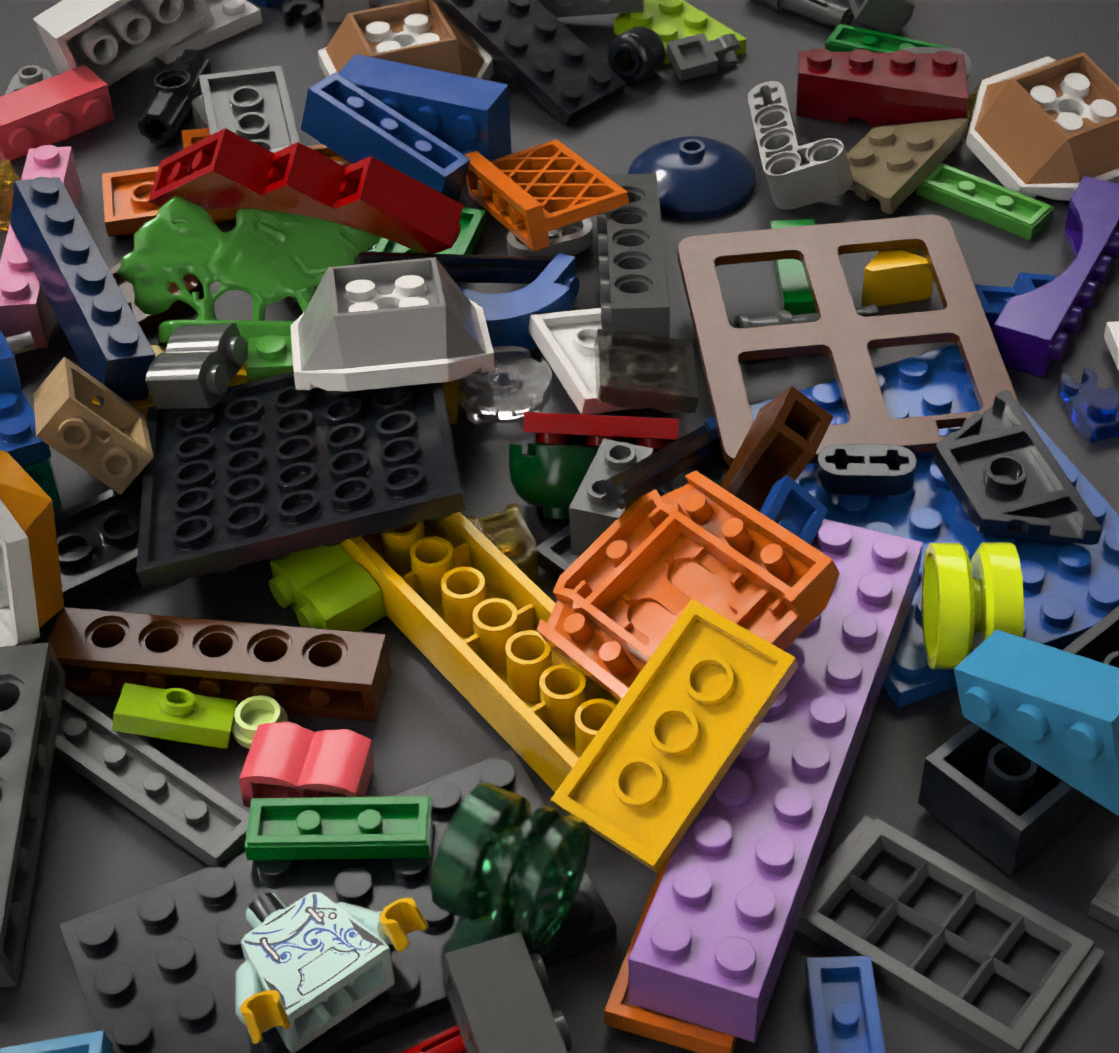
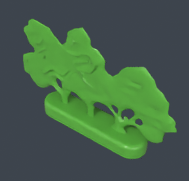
(263, 255)

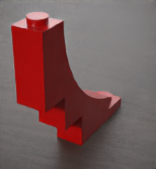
(366, 195)

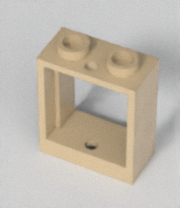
(103, 438)

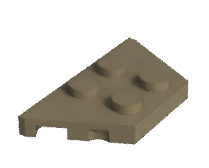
(900, 157)

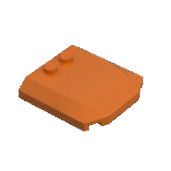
(675, 549)

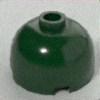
(549, 475)

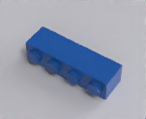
(363, 127)

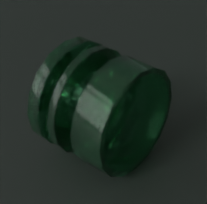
(510, 864)

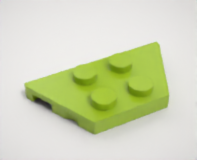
(675, 21)

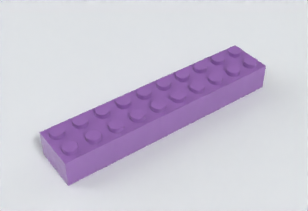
(755, 846)

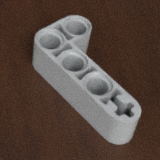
(794, 172)

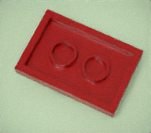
(558, 427)

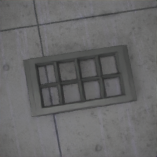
(1047, 999)

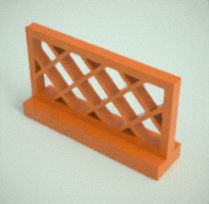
(532, 184)

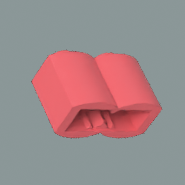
(305, 763)

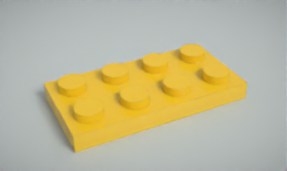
(675, 734)

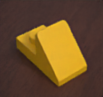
(897, 278)

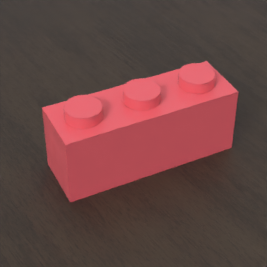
(52, 111)

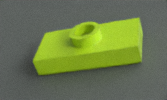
(174, 715)

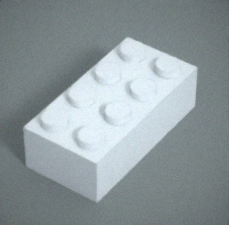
(116, 34)

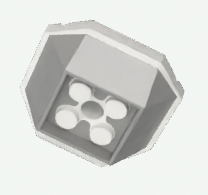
(388, 329)

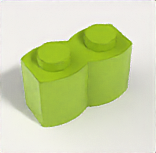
(327, 589)

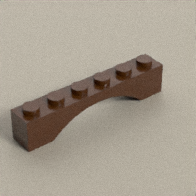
(776, 446)

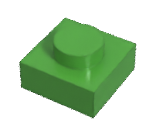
(268, 356)

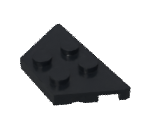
(1012, 479)

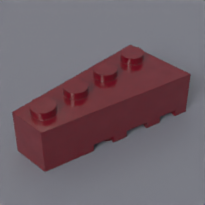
(881, 86)

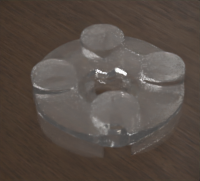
(527, 390)

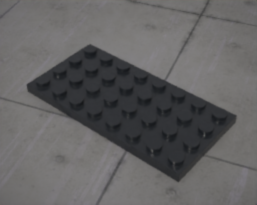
(168, 958)

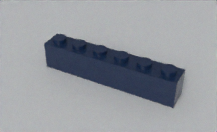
(80, 287)

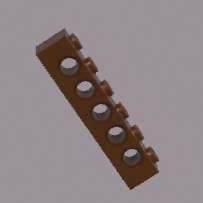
(297, 666)

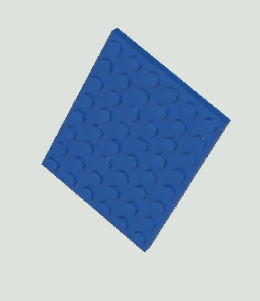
(1063, 582)

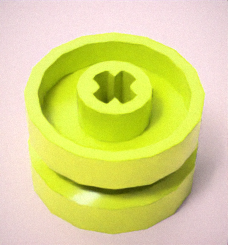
(969, 599)

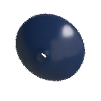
(697, 176)

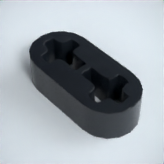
(866, 469)

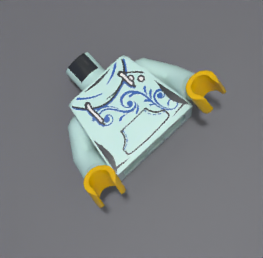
(316, 962)

